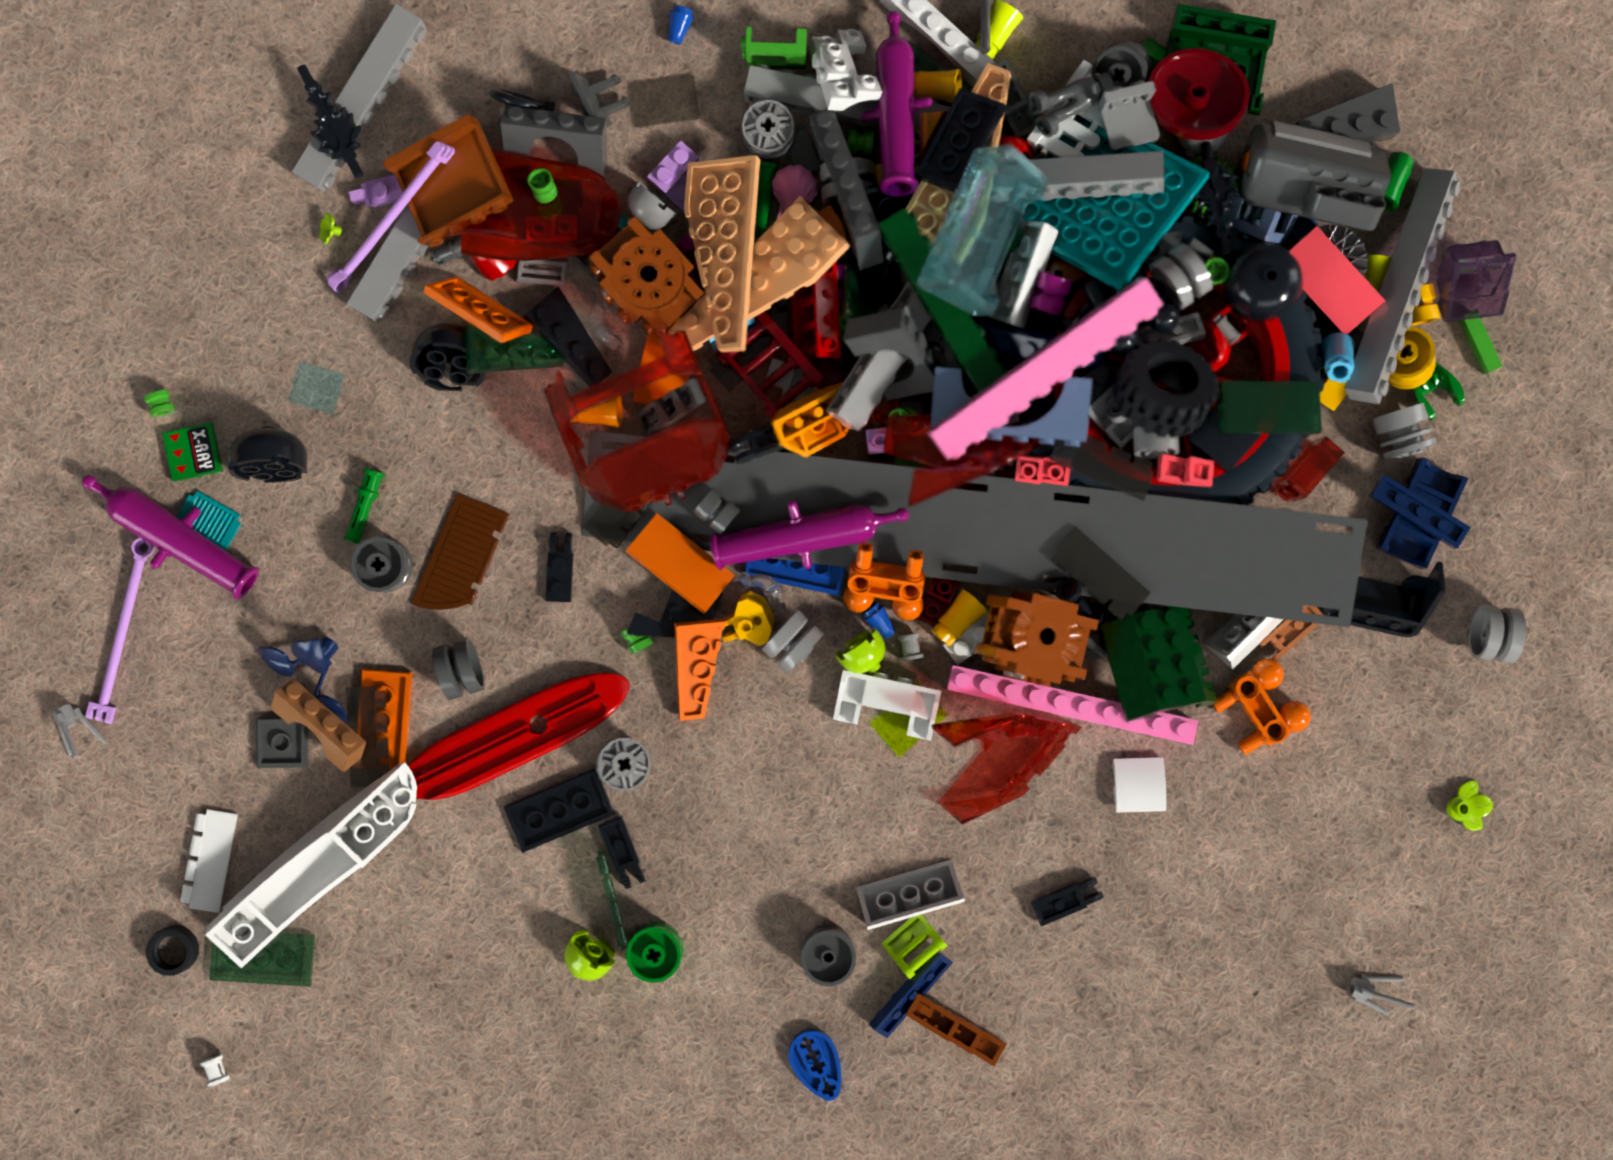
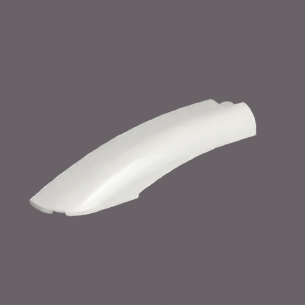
(315, 865)

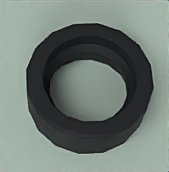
(158, 964)

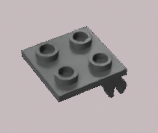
(587, 92)

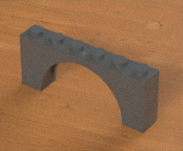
(858, 215)

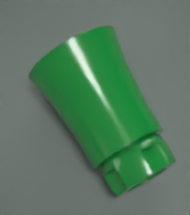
(1400, 169)

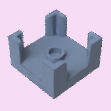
(1264, 227)

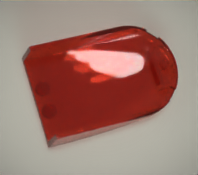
(571, 225)

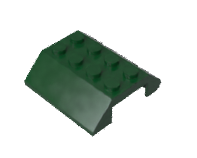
(1233, 35)
(1156, 662)

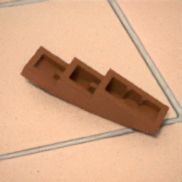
(956, 1029)

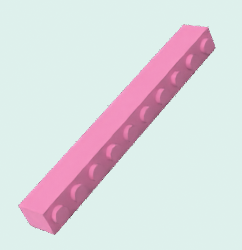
(1044, 368)
(1067, 704)

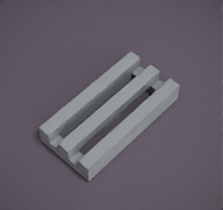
(538, 281)

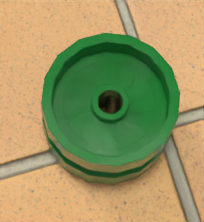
(647, 965)

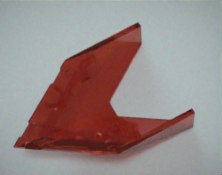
(908, 440)
(1012, 753)

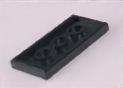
(964, 128)
(559, 810)

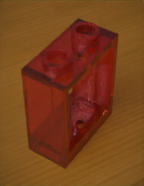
(1308, 469)

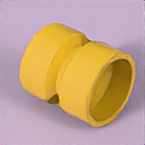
(1428, 311)

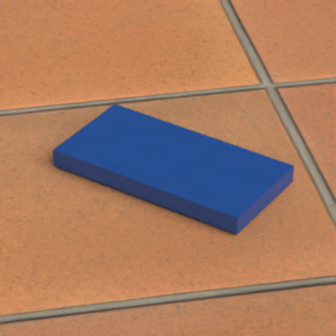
(818, 578)

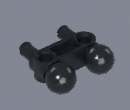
(1162, 322)

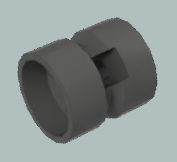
(716, 511)

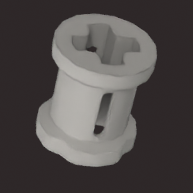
(910, 647)

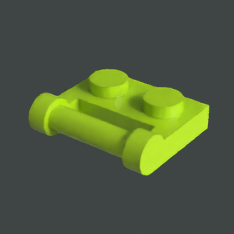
(908, 939)

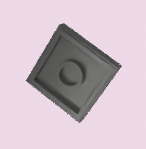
(281, 744)

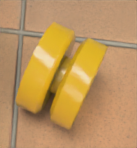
(1415, 361)

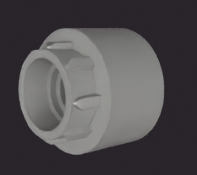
(1150, 446)

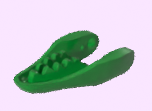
(1440, 379)

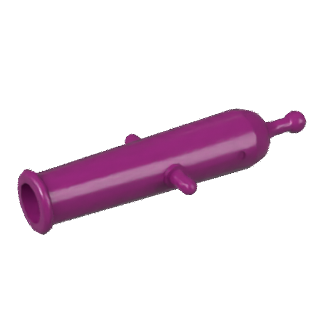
(896, 111)
(801, 534)
(175, 537)

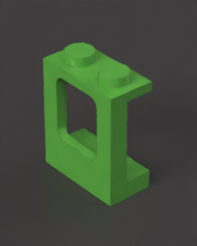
(794, 52)

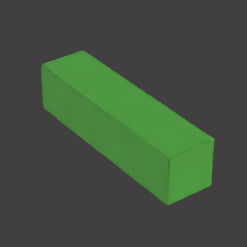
(1480, 344)

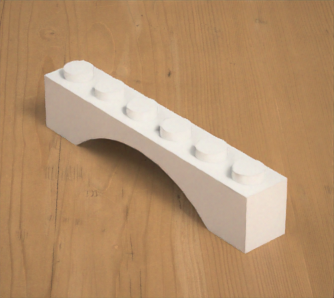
(943, 35)

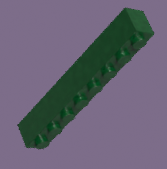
(954, 324)

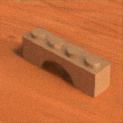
(338, 740)

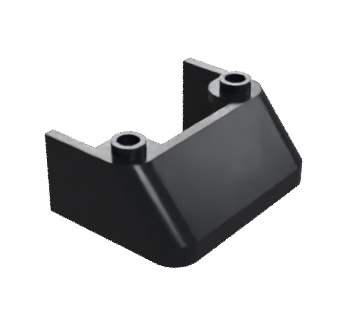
(1396, 608)

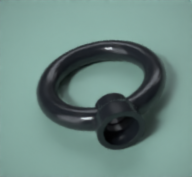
(522, 101)

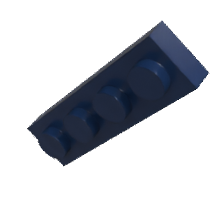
(1419, 511)
(896, 1008)

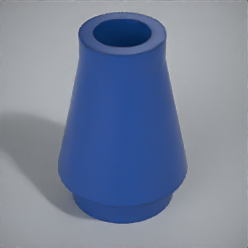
(679, 23)
(878, 618)

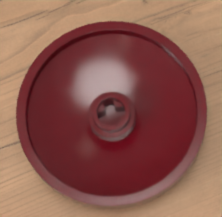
(1198, 94)

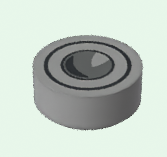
(1114, 413)

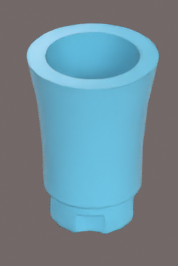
(1338, 356)

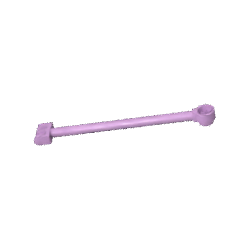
(439, 153)
(102, 705)

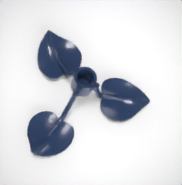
(314, 654)

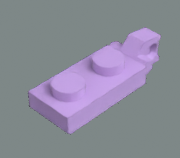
(377, 192)

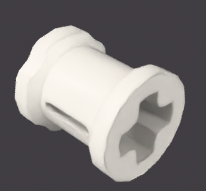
(215, 1070)

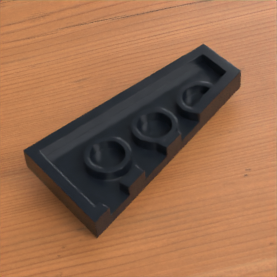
(566, 335)

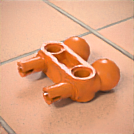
(885, 581)
(1292, 717)

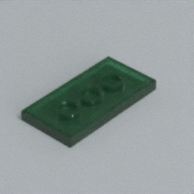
(1269, 407)
(281, 962)

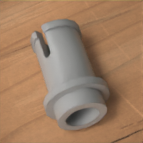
(1226, 328)

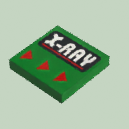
(192, 452)

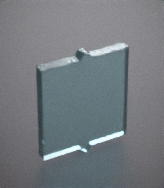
(317, 388)

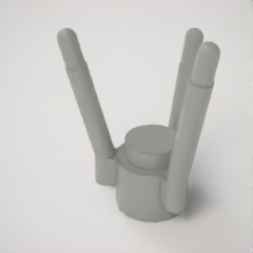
(66, 718)
(1363, 990)

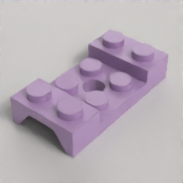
(671, 174)

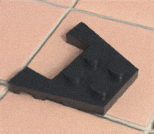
(676, 611)

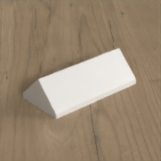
(1022, 273)
(1239, 637)
(910, 894)

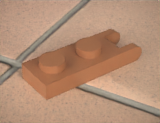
(1289, 633)

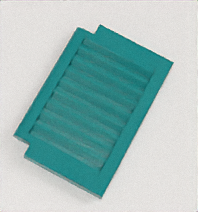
(215, 520)

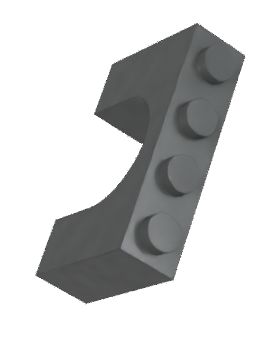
(582, 132)
(898, 333)

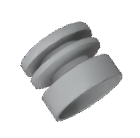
(768, 145)
(1404, 431)
(608, 768)

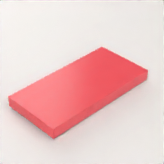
(1334, 282)

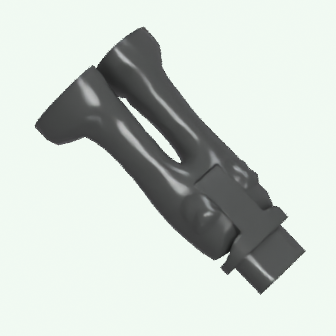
(1082, 95)

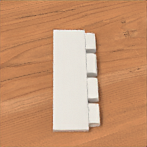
(213, 855)

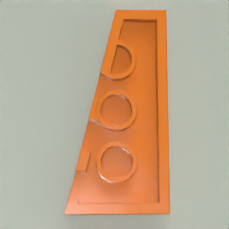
(695, 664)

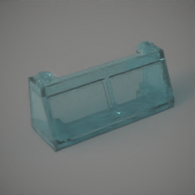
(981, 228)

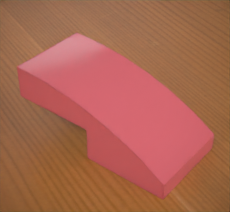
(1184, 471)

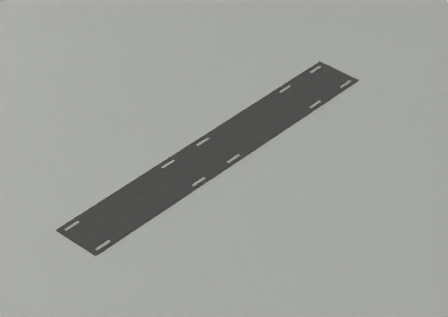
(1173, 546)

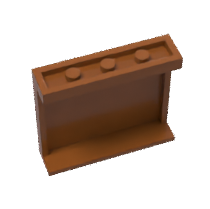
(455, 191)

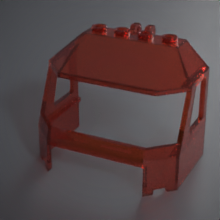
(658, 463)

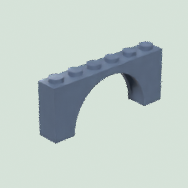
(1063, 422)

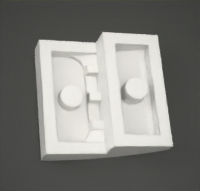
(1139, 784)

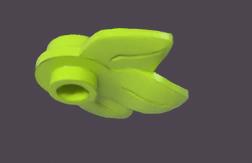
(1473, 806)

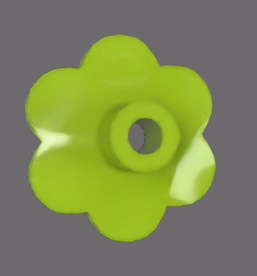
(328, 229)

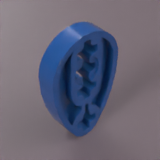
(802, 1065)

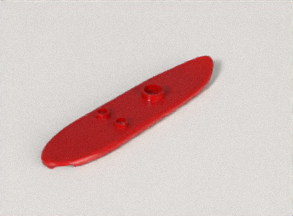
(506, 739)

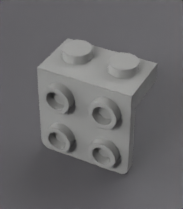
(1128, 115)

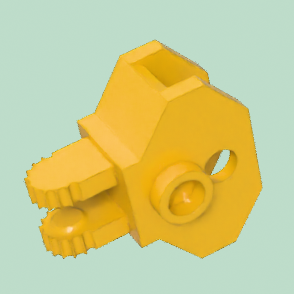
(750, 620)

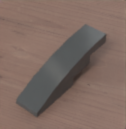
(1017, 109)
(671, 407)

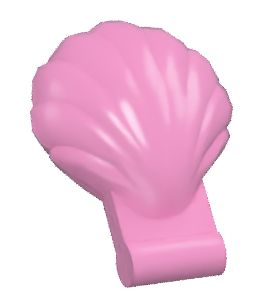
(791, 184)

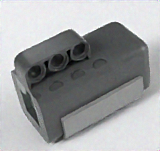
(1314, 175)

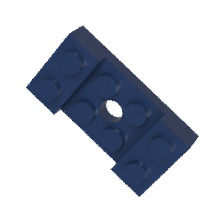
(1407, 540)

